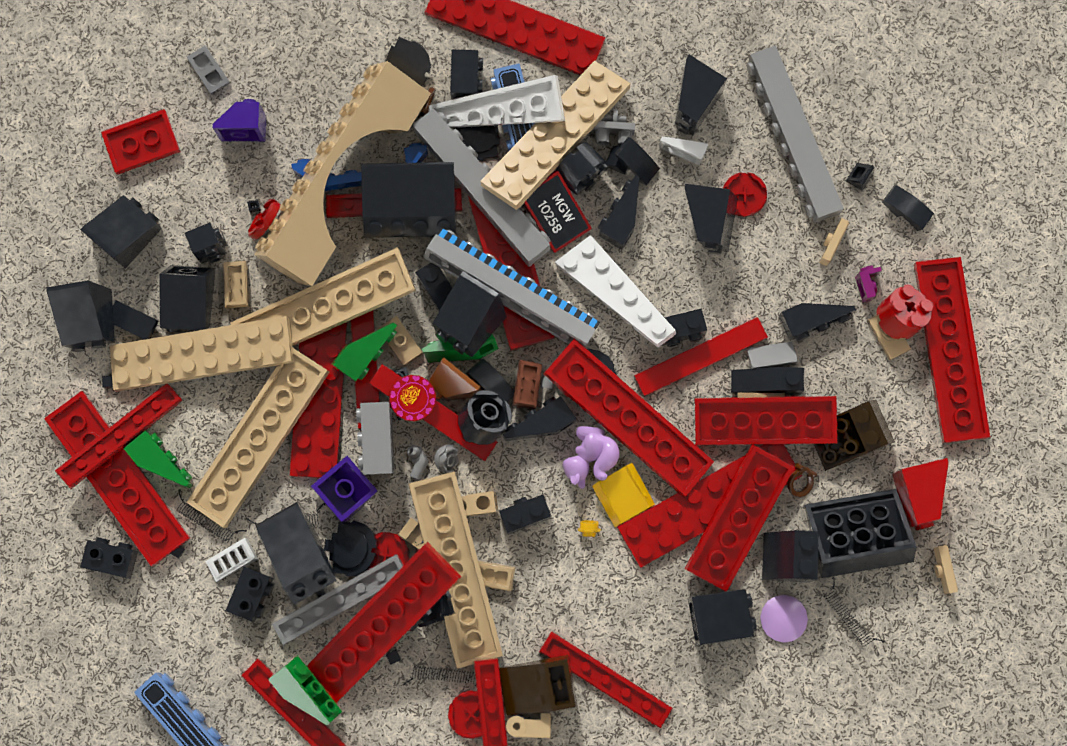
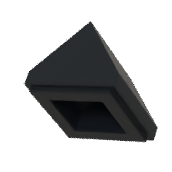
(613, 161)
(860, 175)

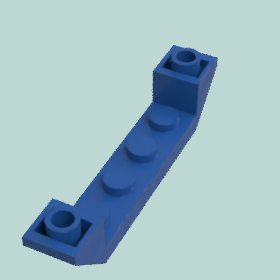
(413, 154)

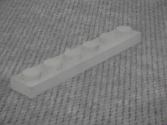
(336, 600)

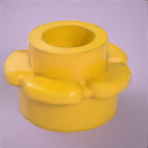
(589, 528)

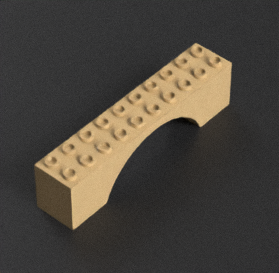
(299, 236)

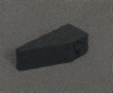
(434, 283)
(768, 380)

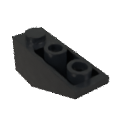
(621, 221)
(809, 317)
(547, 421)

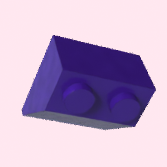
(242, 123)
(344, 489)

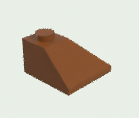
(452, 383)

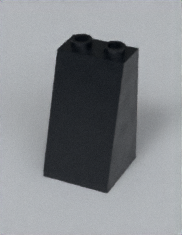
(296, 553)

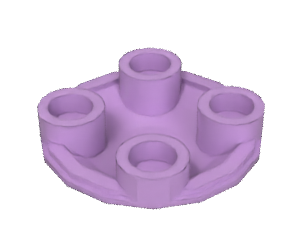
(784, 618)

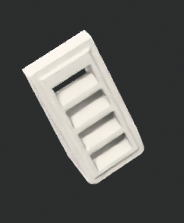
(686, 149)
(251, 557)

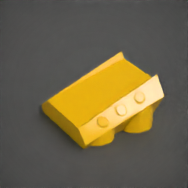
(623, 495)

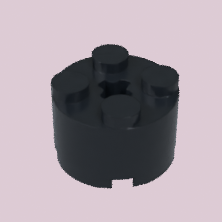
(582, 168)
(484, 418)

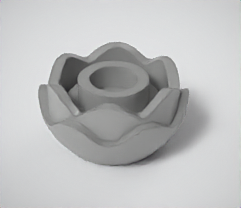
(446, 458)

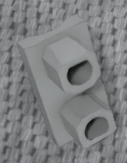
(613, 125)

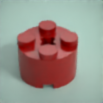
(904, 312)

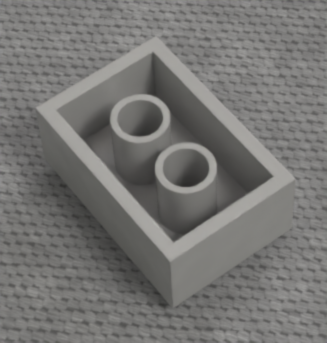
(375, 438)

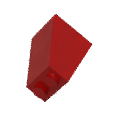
(922, 492)

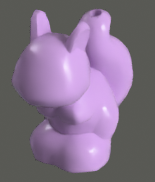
(594, 447)

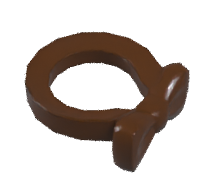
(424, 110)
(810, 480)

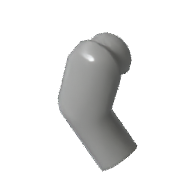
(419, 460)

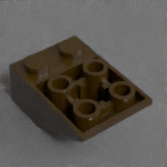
(858, 434)
(538, 686)

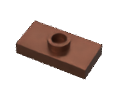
(527, 384)

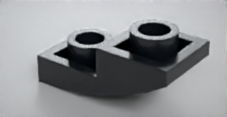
(637, 160)
(905, 204)
(133, 320)
(489, 379)

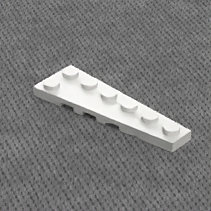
(516, 104)
(604, 279)

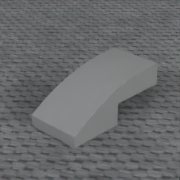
(208, 69)

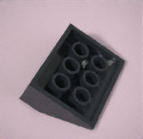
(408, 199)
(861, 533)

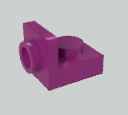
(865, 285)

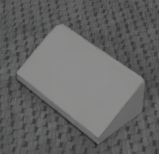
(772, 355)

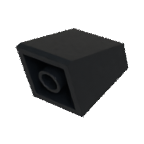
(698, 94)
(712, 215)
(122, 230)
(186, 297)
(82, 314)
(469, 315)
(790, 556)
(722, 617)

